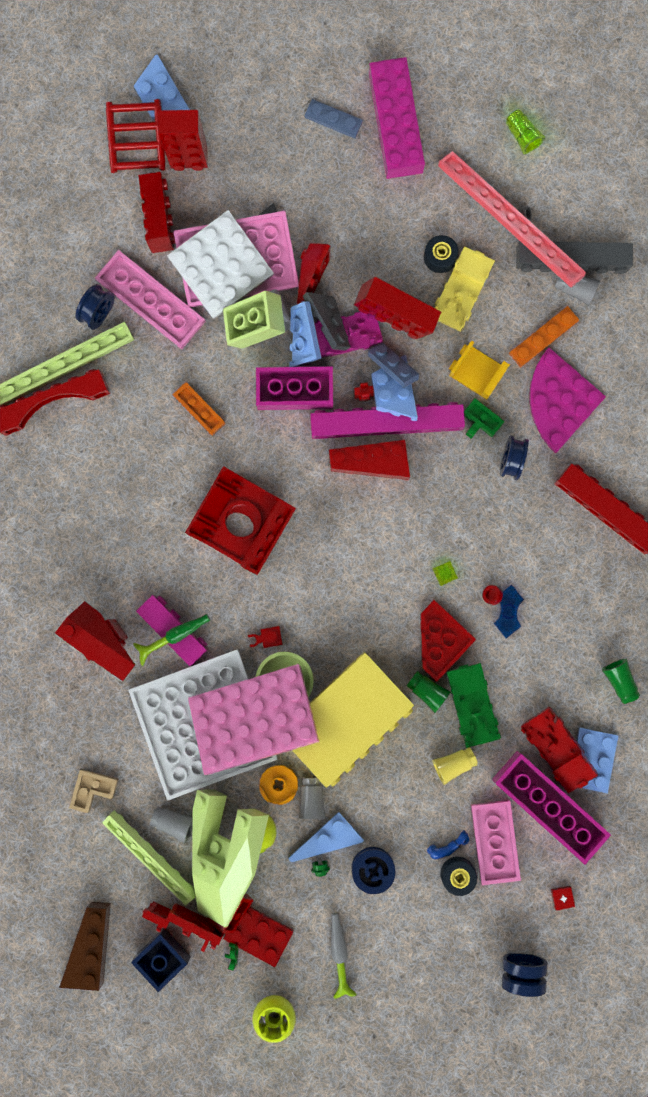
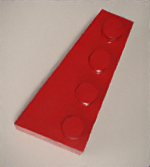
(155, 211)
(376, 459)

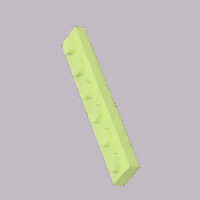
(150, 858)

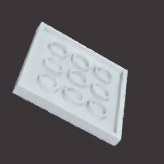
(220, 264)

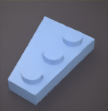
(305, 341)

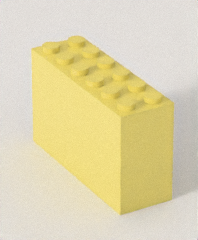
(351, 718)

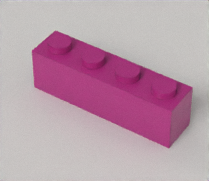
(162, 620)

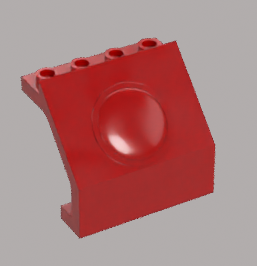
(238, 495)

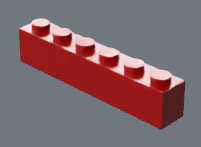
(605, 506)

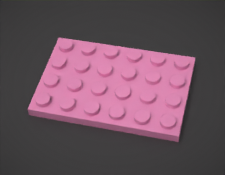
(271, 239)
(253, 719)

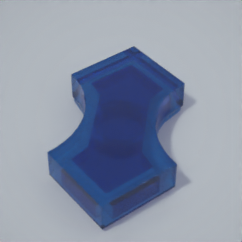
(507, 621)

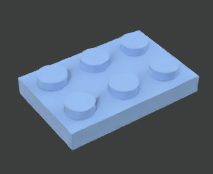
(600, 752)

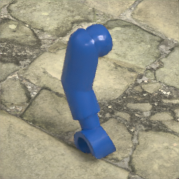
(437, 853)

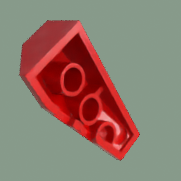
(313, 265)
(92, 636)

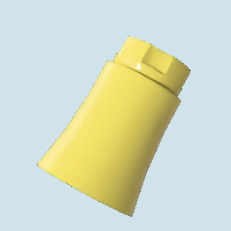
(454, 764)

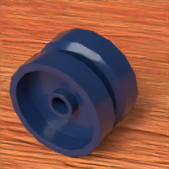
(524, 974)

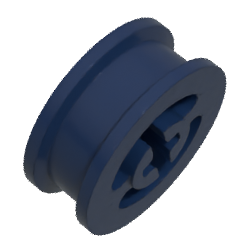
(94, 306)
(514, 457)
(386, 879)

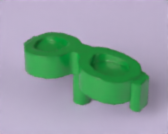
(234, 951)

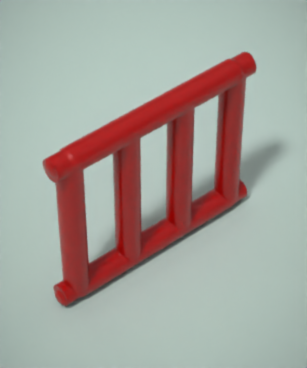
(113, 146)

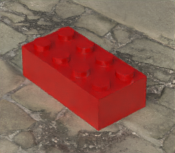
(183, 139)
(397, 308)

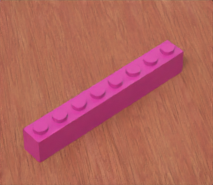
(374, 422)

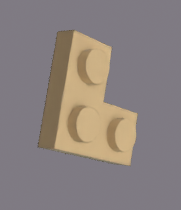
(91, 784)

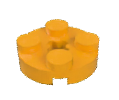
(276, 795)

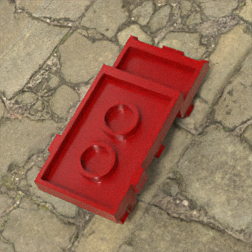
(559, 750)
(186, 919)

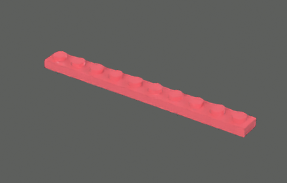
(512, 219)

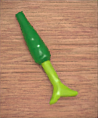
(172, 636)

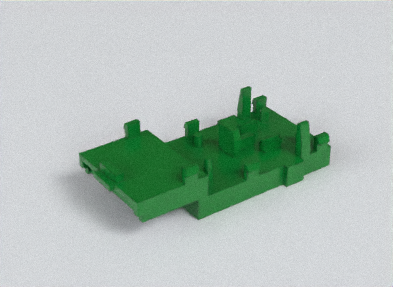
(473, 705)

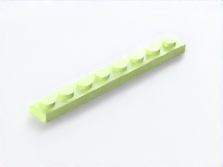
(65, 363)

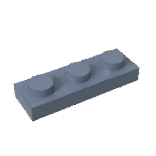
(333, 118)
(393, 365)

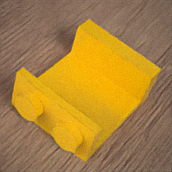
(477, 370)

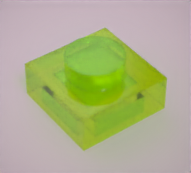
(445, 573)

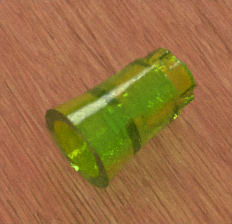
(524, 131)

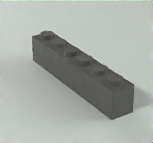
(588, 255)

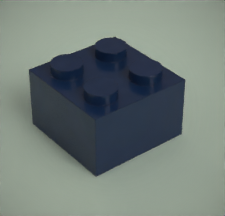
(161, 959)

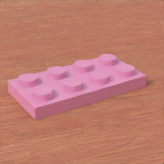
(495, 842)

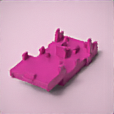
(361, 330)

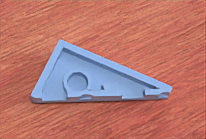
(331, 836)

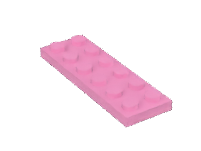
(150, 299)

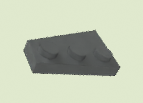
(327, 312)

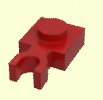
(269, 637)

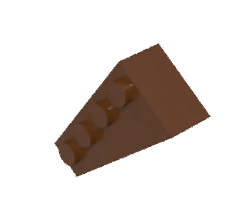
(88, 956)

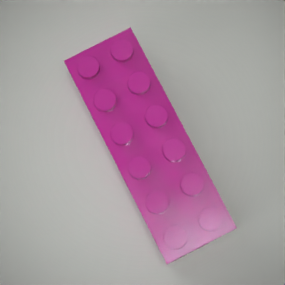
(396, 118)
(551, 807)

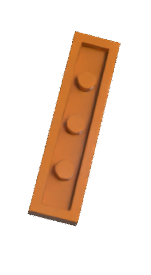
(544, 336)

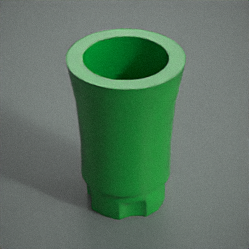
(622, 680)
(428, 691)

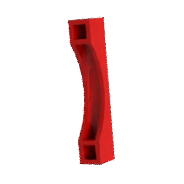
(16, 415)

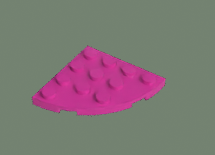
(560, 399)

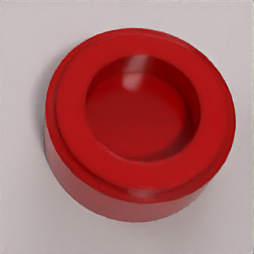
(492, 595)

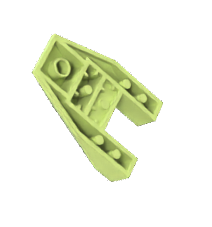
(219, 865)

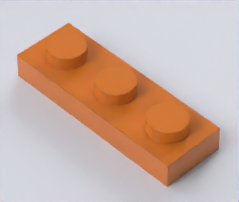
(199, 409)

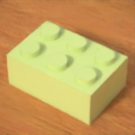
(254, 319)

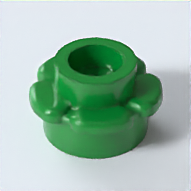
(320, 870)

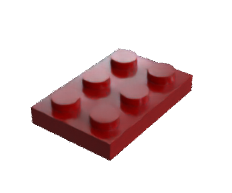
(261, 936)

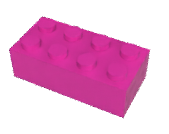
(294, 388)

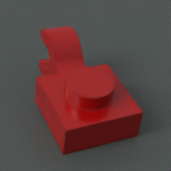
(363, 392)

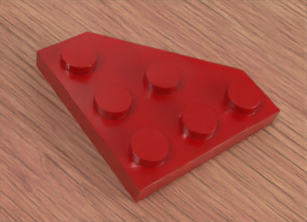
(441, 640)

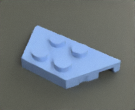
(157, 84)
(391, 396)

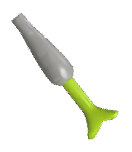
(339, 956)

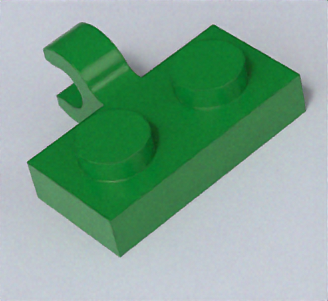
(482, 418)

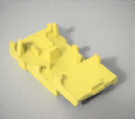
(463, 288)

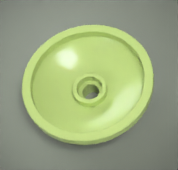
(286, 659)

